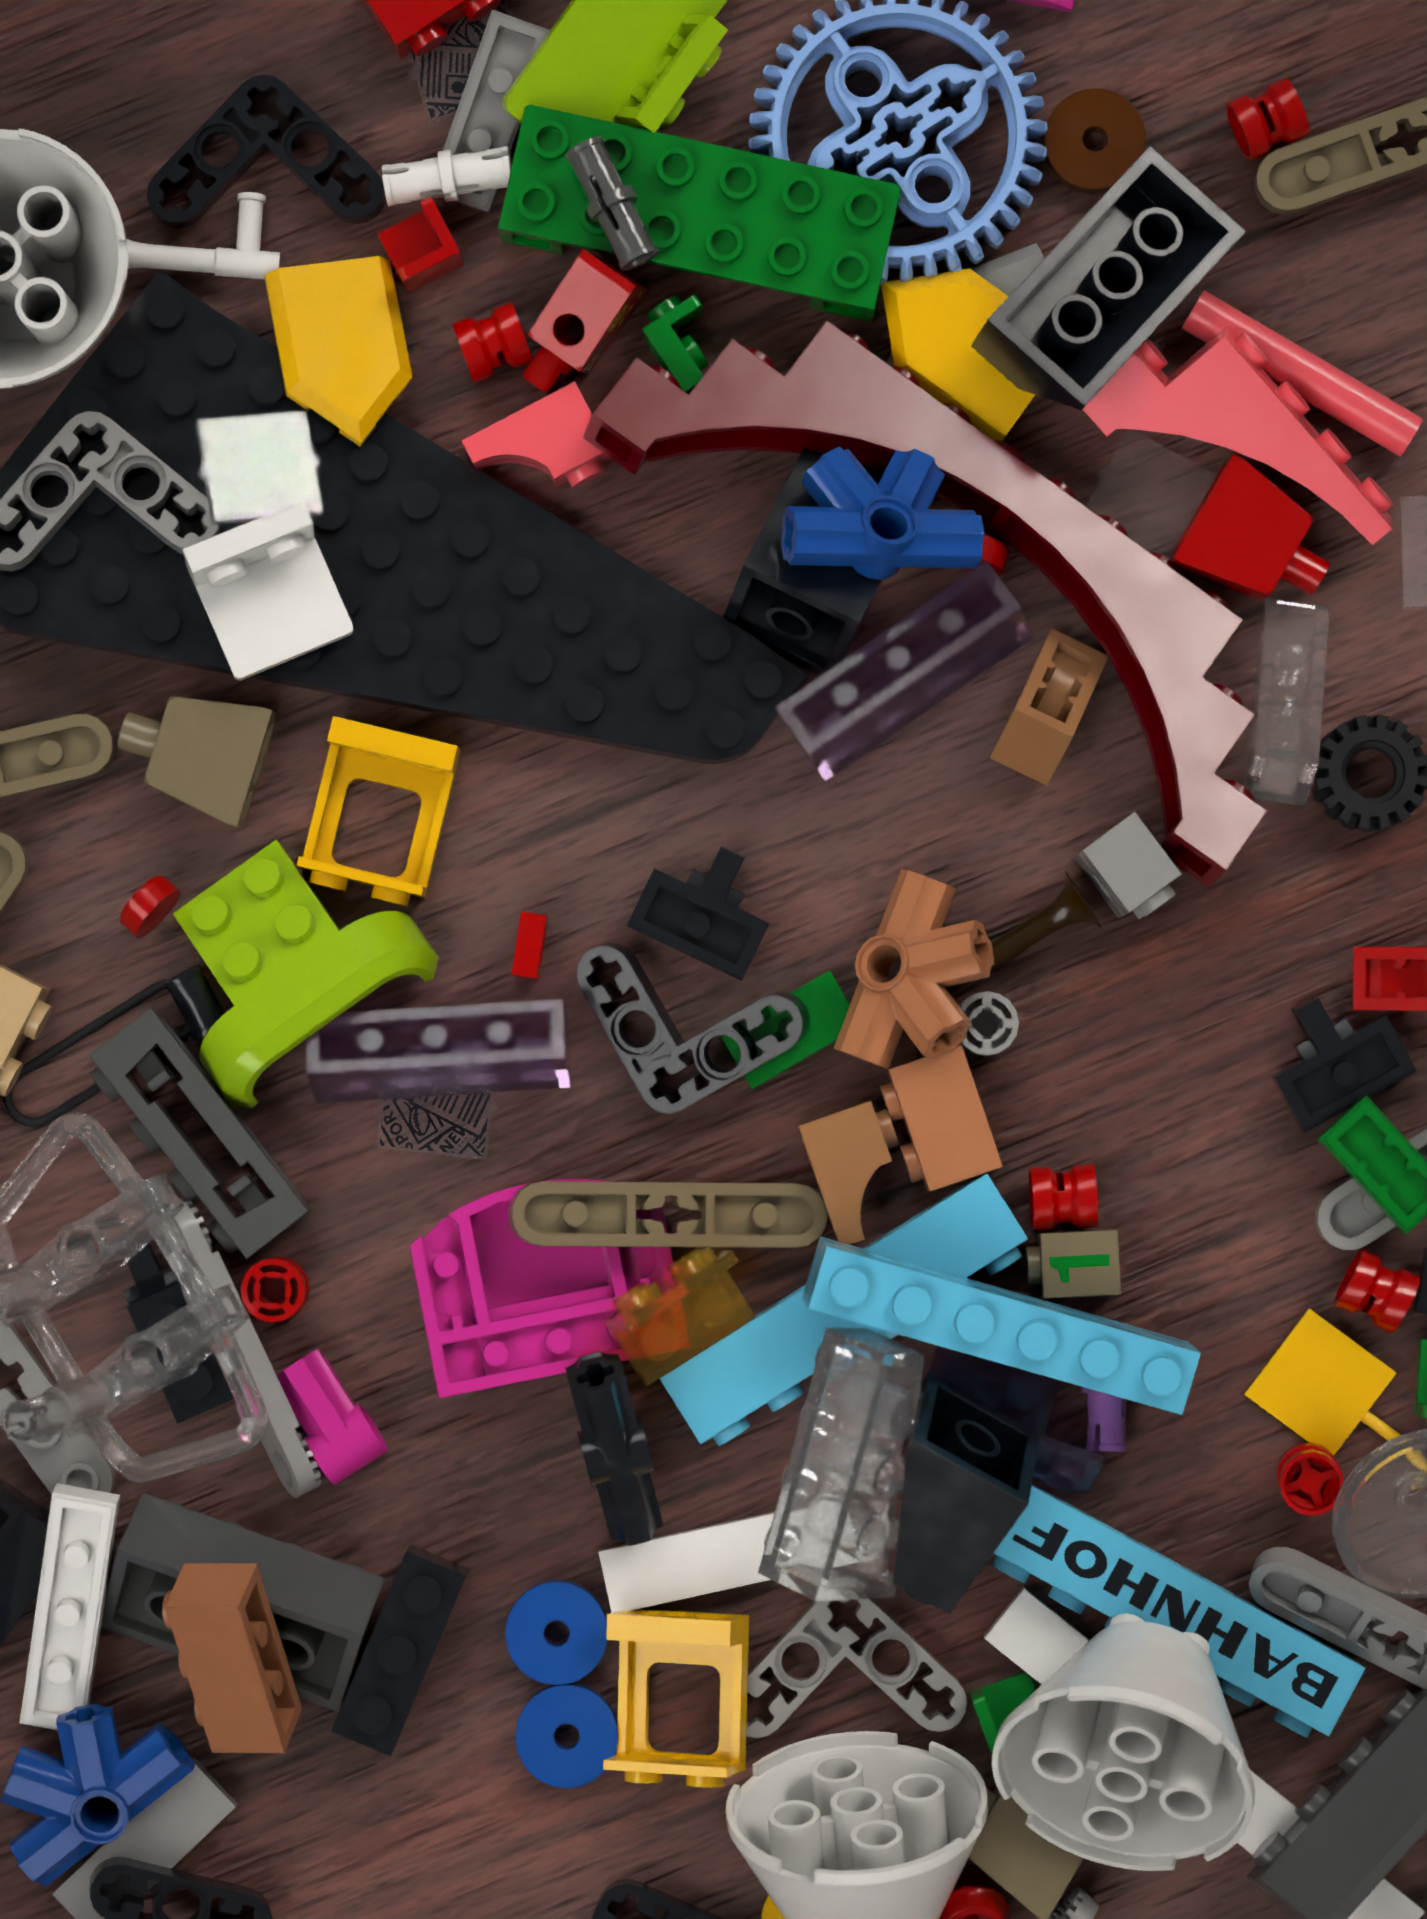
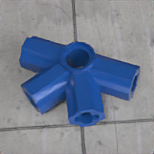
(879, 524)
(89, 1769)

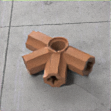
(917, 996)

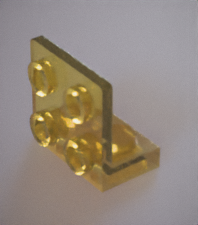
(681, 1316)

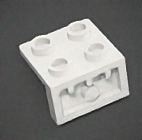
(268, 591)

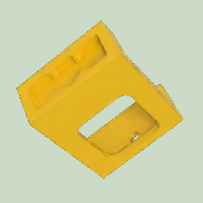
(392, 760)
(679, 1638)

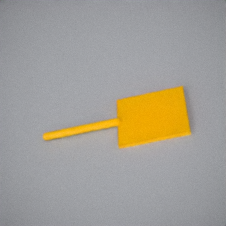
(1322, 1384)

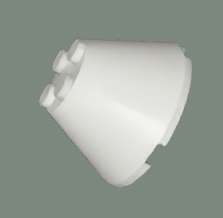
(57, 257)
(1129, 1752)
(858, 1826)

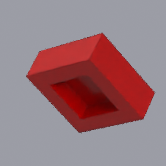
(529, 945)

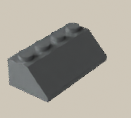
(315, 1601)
(1354, 1826)

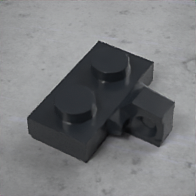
(702, 916)
(1338, 1064)

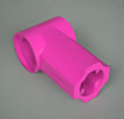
(336, 1428)

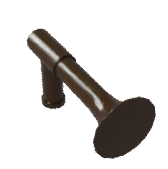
(1065, 910)

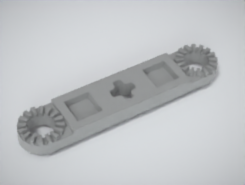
(280, 1438)

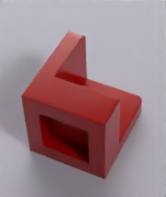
(421, 247)

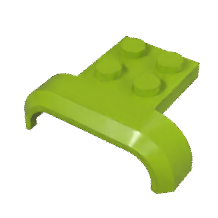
(286, 964)

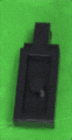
(149, 1302)

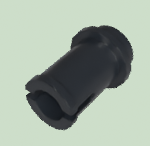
(195, 1001)

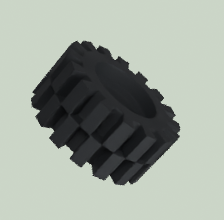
(1408, 766)

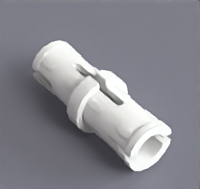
(447, 175)

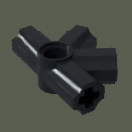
(614, 1447)

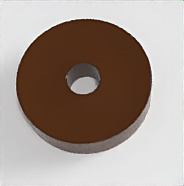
(1098, 112)

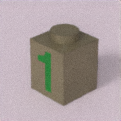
(1074, 1263)

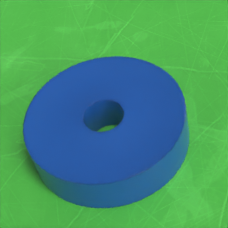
(550, 1661)
(561, 1764)

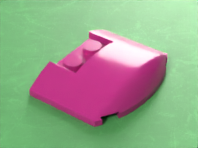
(516, 1308)

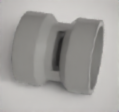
(980, 1035)

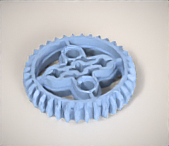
(920, 117)

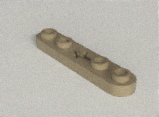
(1340, 161)
(53, 753)
(606, 1214)

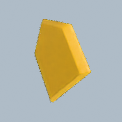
(932, 337)
(340, 340)

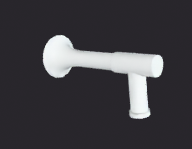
(242, 262)

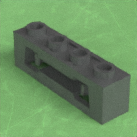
(156, 1128)

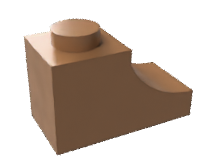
(1049, 707)
(843, 1157)

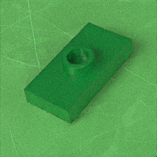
(827, 1012)
(1380, 1162)

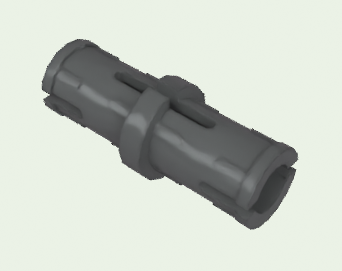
(611, 203)

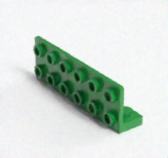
(709, 210)

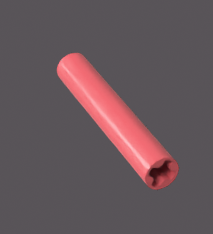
(1311, 376)

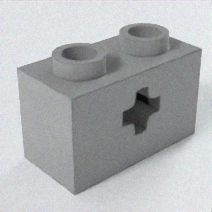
(1129, 868)

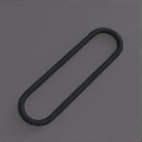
(68, 1042)

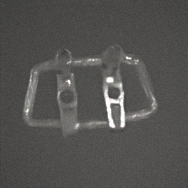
(134, 1370)

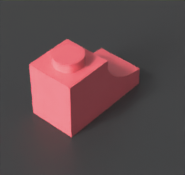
(543, 437)

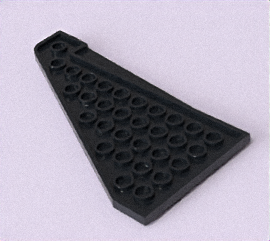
(449, 577)

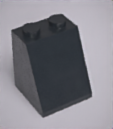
(799, 609)
(961, 1492)

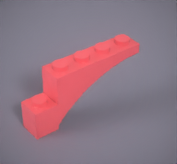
(1233, 403)

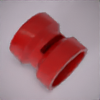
(1267, 119)
(492, 342)
(1063, 1197)
(282, 1282)
(1377, 1290)
(1314, 1489)

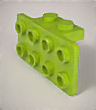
(621, 60)

